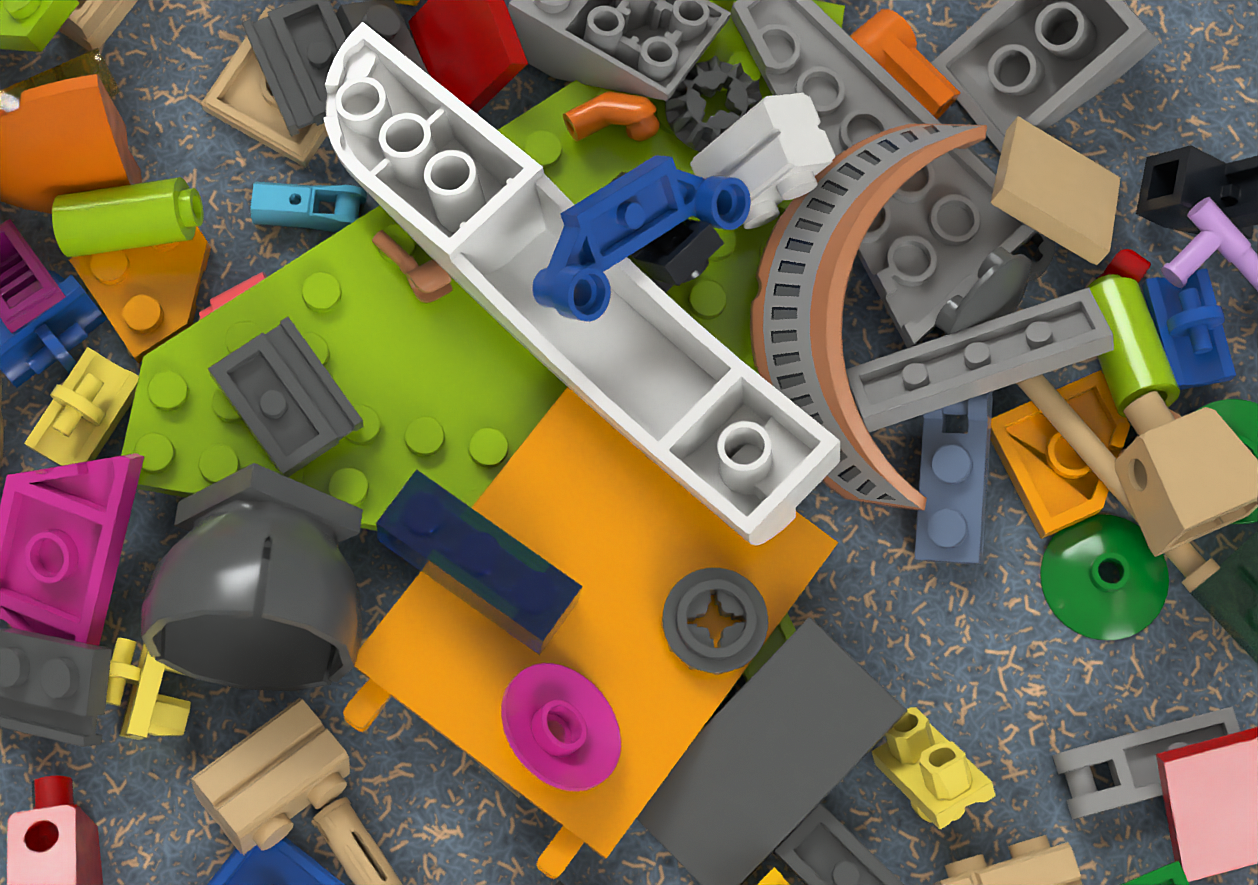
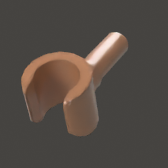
(426, 281)

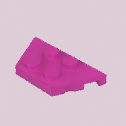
(64, 545)

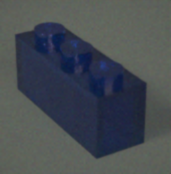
(478, 561)

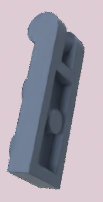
(955, 484)

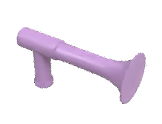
(1215, 234)

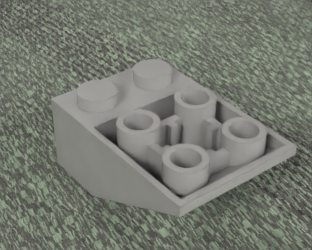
(618, 43)

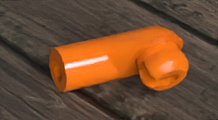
(617, 109)

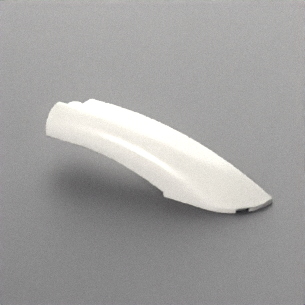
(641, 364)

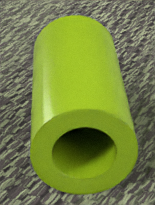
(126, 217)
(1138, 357)

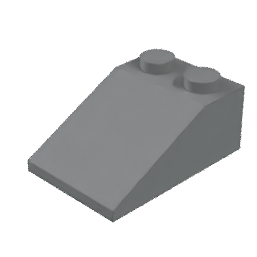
(1042, 59)

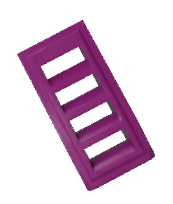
(24, 281)

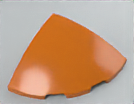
(63, 143)

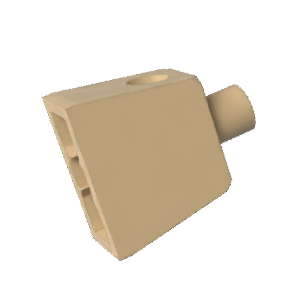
(1184, 473)

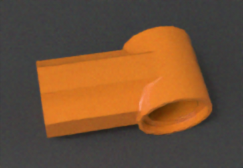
(893, 46)

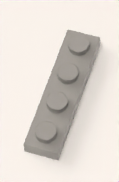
(979, 359)

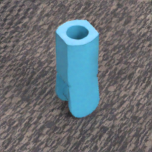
(299, 205)

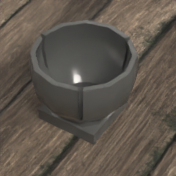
(257, 586)

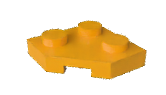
(147, 289)
(1042, 465)

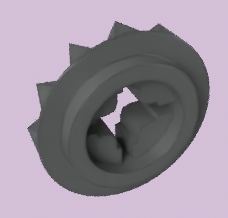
(686, 107)
(735, 599)

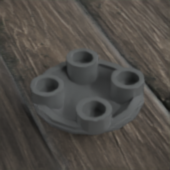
(994, 295)

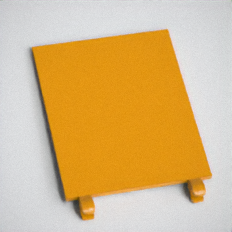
(628, 538)

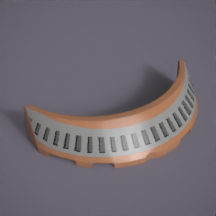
(804, 290)

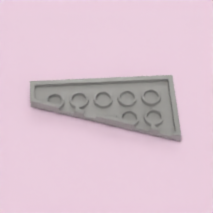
(941, 219)

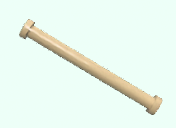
(1102, 463)

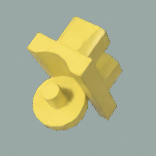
(84, 411)
(146, 709)
(931, 770)

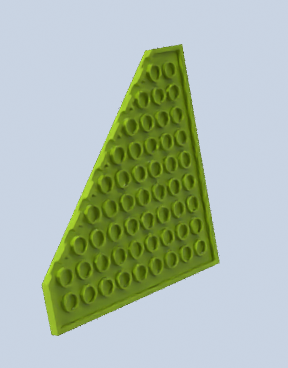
(430, 379)

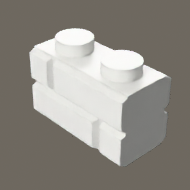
(772, 151)

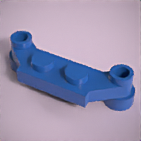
(625, 219)

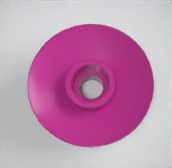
(561, 727)

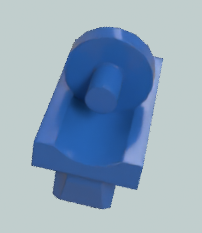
(1190, 329)
(50, 334)

